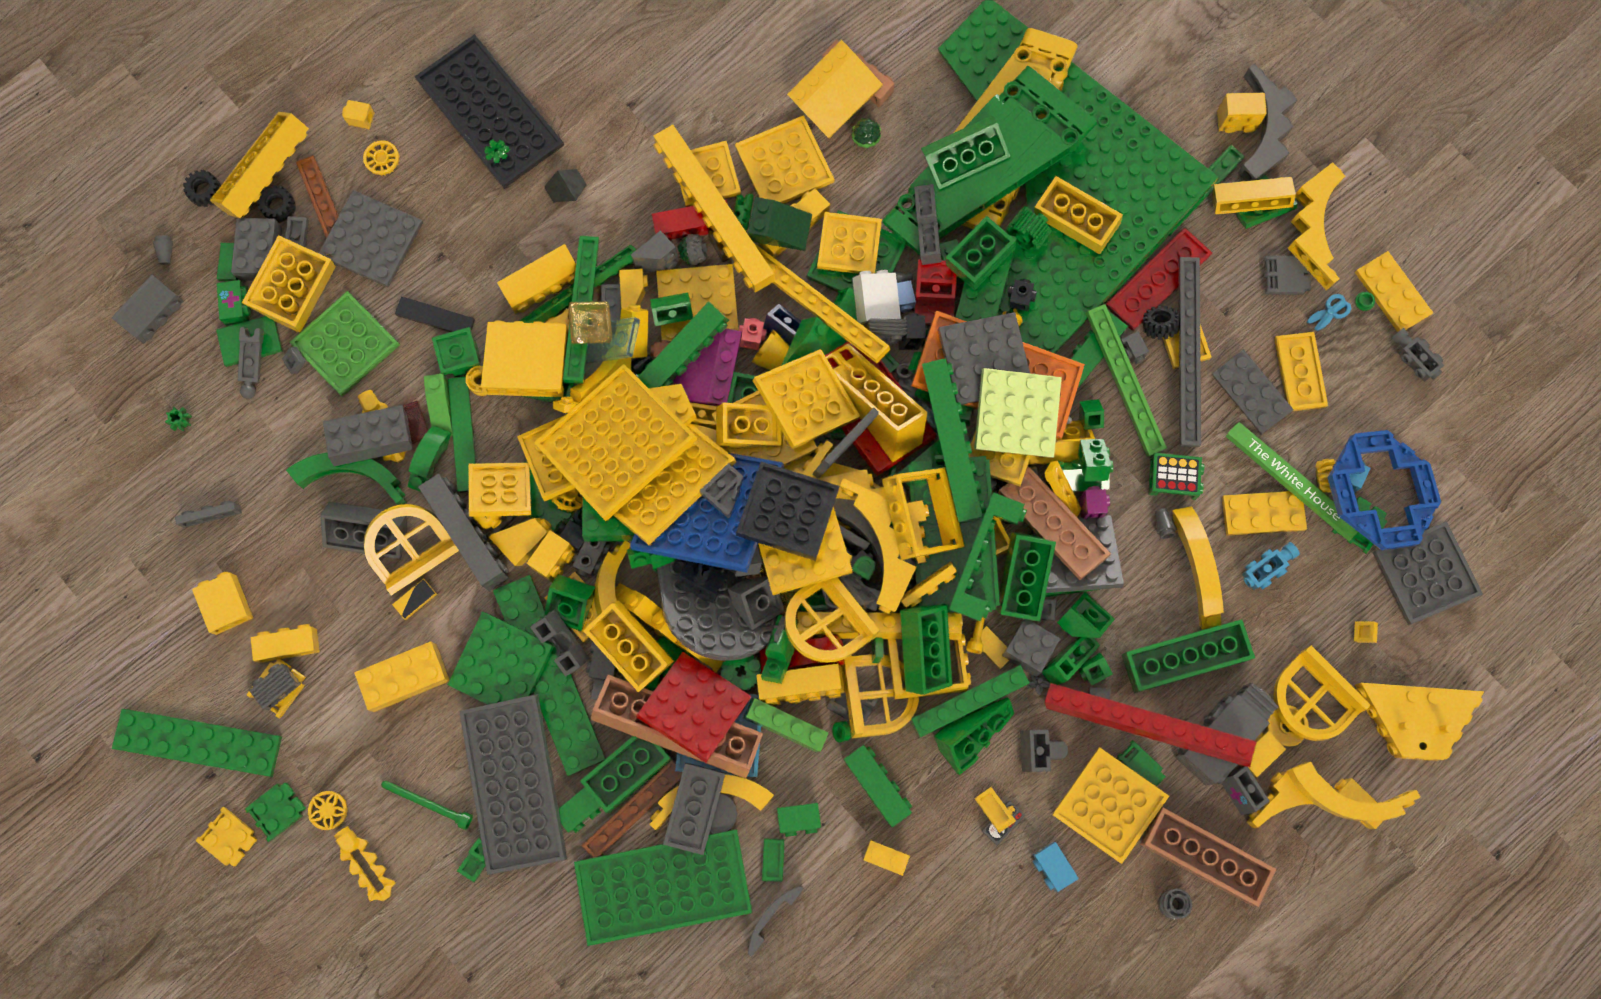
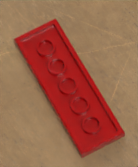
(1156, 279)

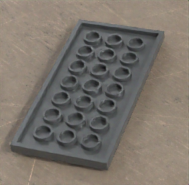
(513, 785)

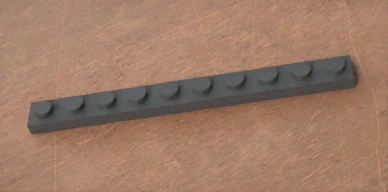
(1189, 353)

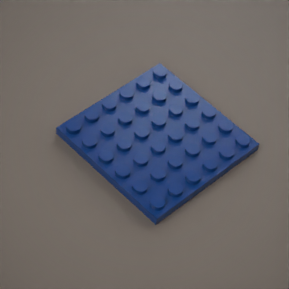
(705, 533)

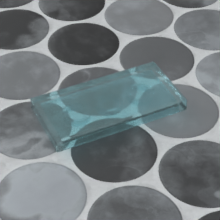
(621, 345)

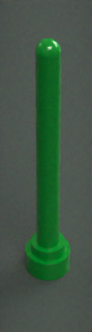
(463, 820)

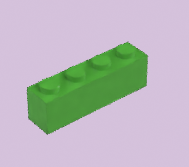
(785, 725)

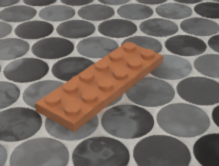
(1055, 522)

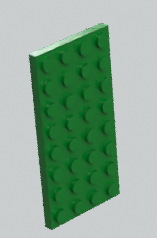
(661, 889)

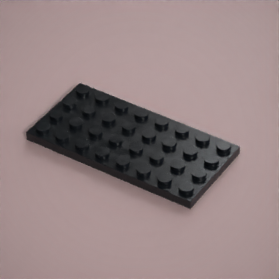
(489, 106)

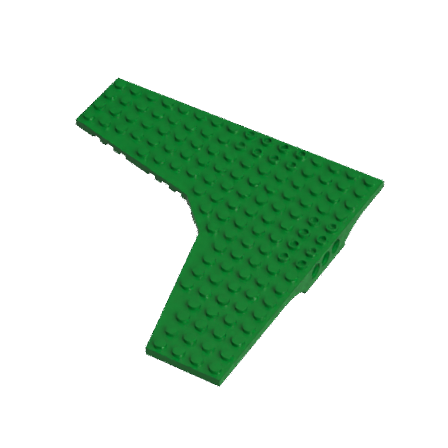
(1117, 163)

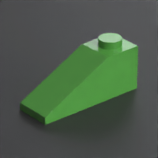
(438, 401)

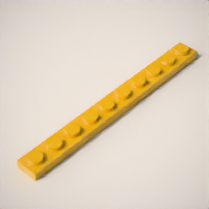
(826, 310)

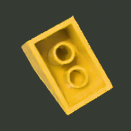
(746, 426)

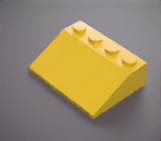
(835, 89)
(289, 283)

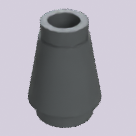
(163, 249)
(1165, 524)

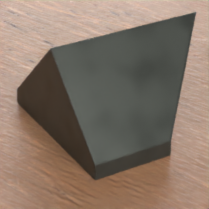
(565, 185)

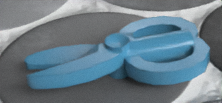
(1331, 312)

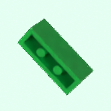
(1075, 477)

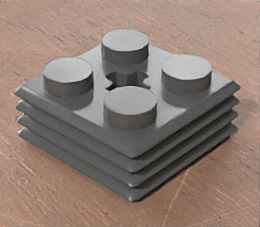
(887, 329)

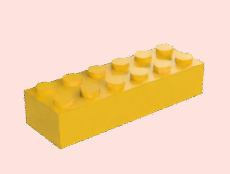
(260, 164)

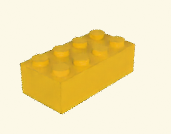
(1078, 215)
(402, 676)
(803, 683)

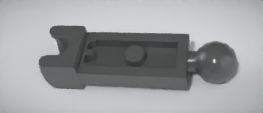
(249, 360)

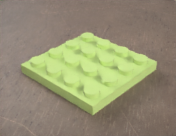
(1017, 413)

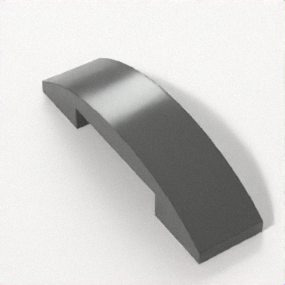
(756, 939)

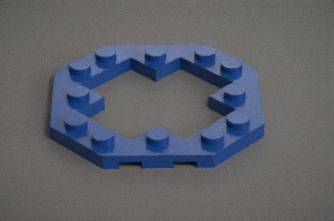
(1367, 522)

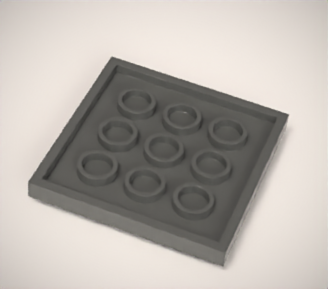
(370, 238)
(979, 345)
(1428, 575)
(1105, 576)

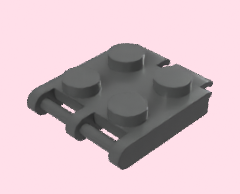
(1286, 276)

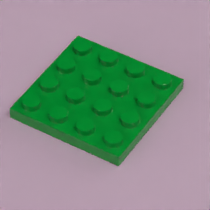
(888, 255)
(499, 662)

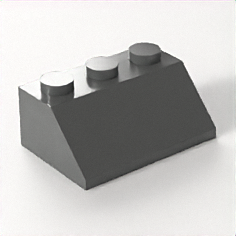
(147, 309)

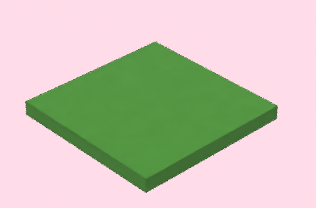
(344, 343)

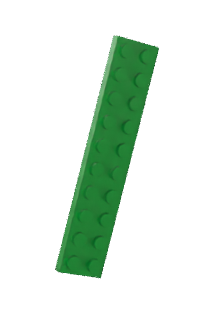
(556, 693)

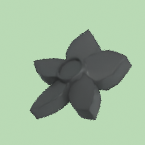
(1039, 683)

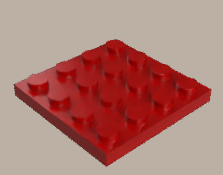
(694, 707)

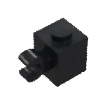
(571, 530)

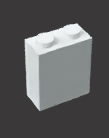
(876, 296)

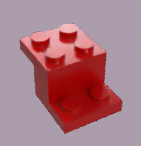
(935, 290)

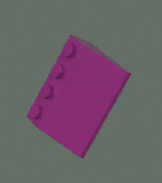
(711, 375)

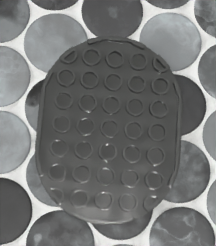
(708, 627)

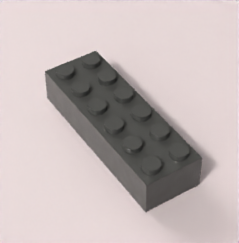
(463, 532)

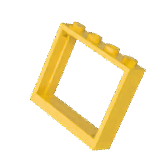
(943, 507)
(961, 658)

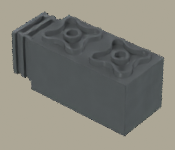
(1238, 715)

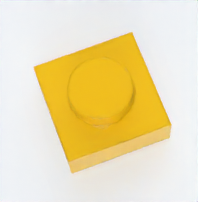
(1365, 632)

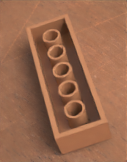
(1208, 857)

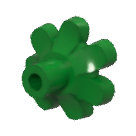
(496, 150)

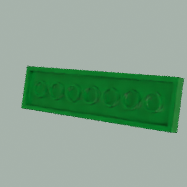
(197, 742)

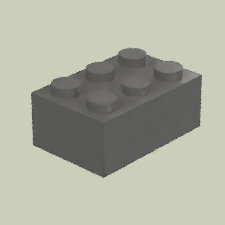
(252, 244)

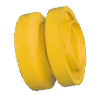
(471, 380)

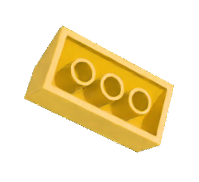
(539, 279)
(1067, 447)
(628, 645)

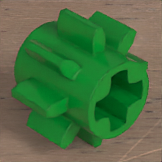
(182, 423)

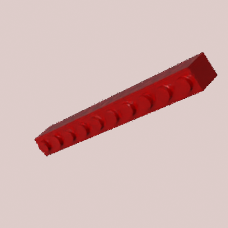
(1151, 725)

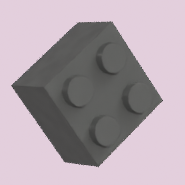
(1031, 647)

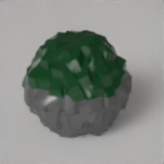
(692, 249)

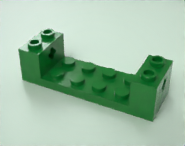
(998, 507)

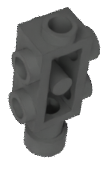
(1418, 356)
(594, 554)

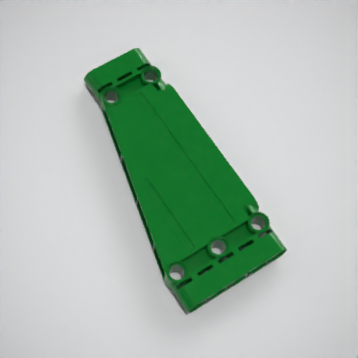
(1030, 142)

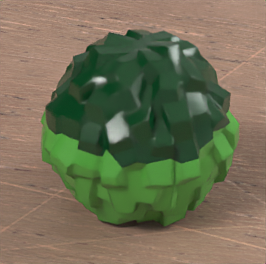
(866, 133)

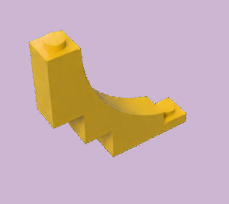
(1312, 246)
(608, 367)
(896, 571)

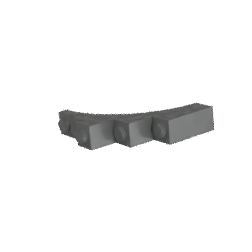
(1274, 126)
(854, 519)

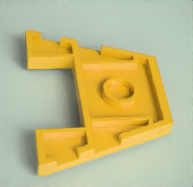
(677, 401)

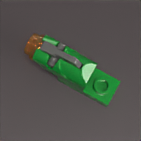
(778, 652)

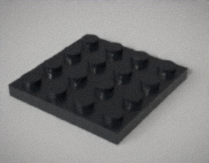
(787, 511)

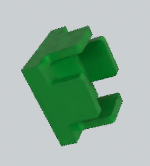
(456, 352)

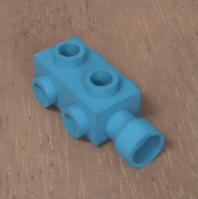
(1265, 571)

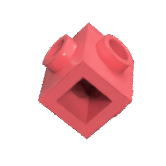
(752, 333)

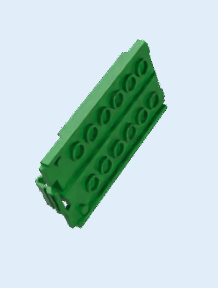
(986, 578)

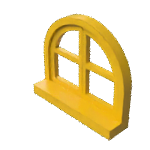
(420, 563)
(846, 606)
(1331, 682)
(854, 698)

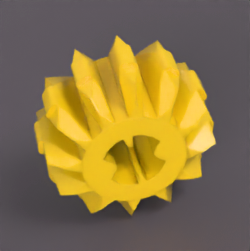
(1322, 471)

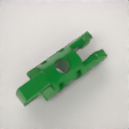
(743, 209)

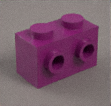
(1094, 503)

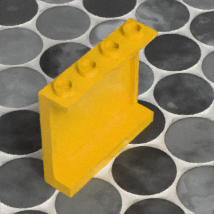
(524, 359)

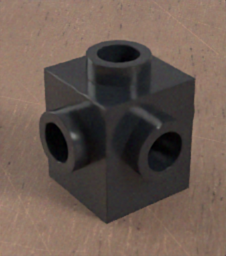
(1022, 294)

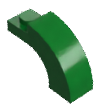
(427, 455)

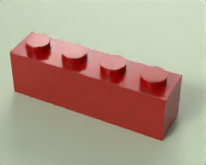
(680, 223)
(800, 661)

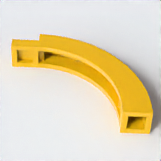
(1202, 565)
(605, 580)
(731, 785)
(1322, 795)

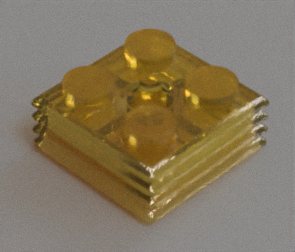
(600, 317)

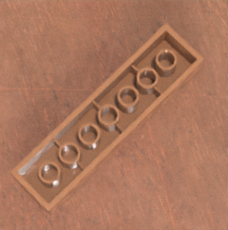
(619, 707)

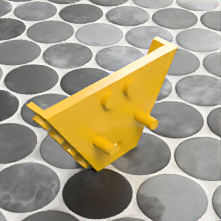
(1419, 715)

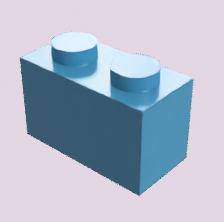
(1054, 867)

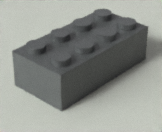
(367, 435)

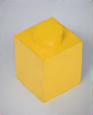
(358, 114)

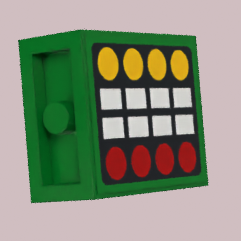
(1176, 475)

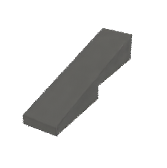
(927, 224)

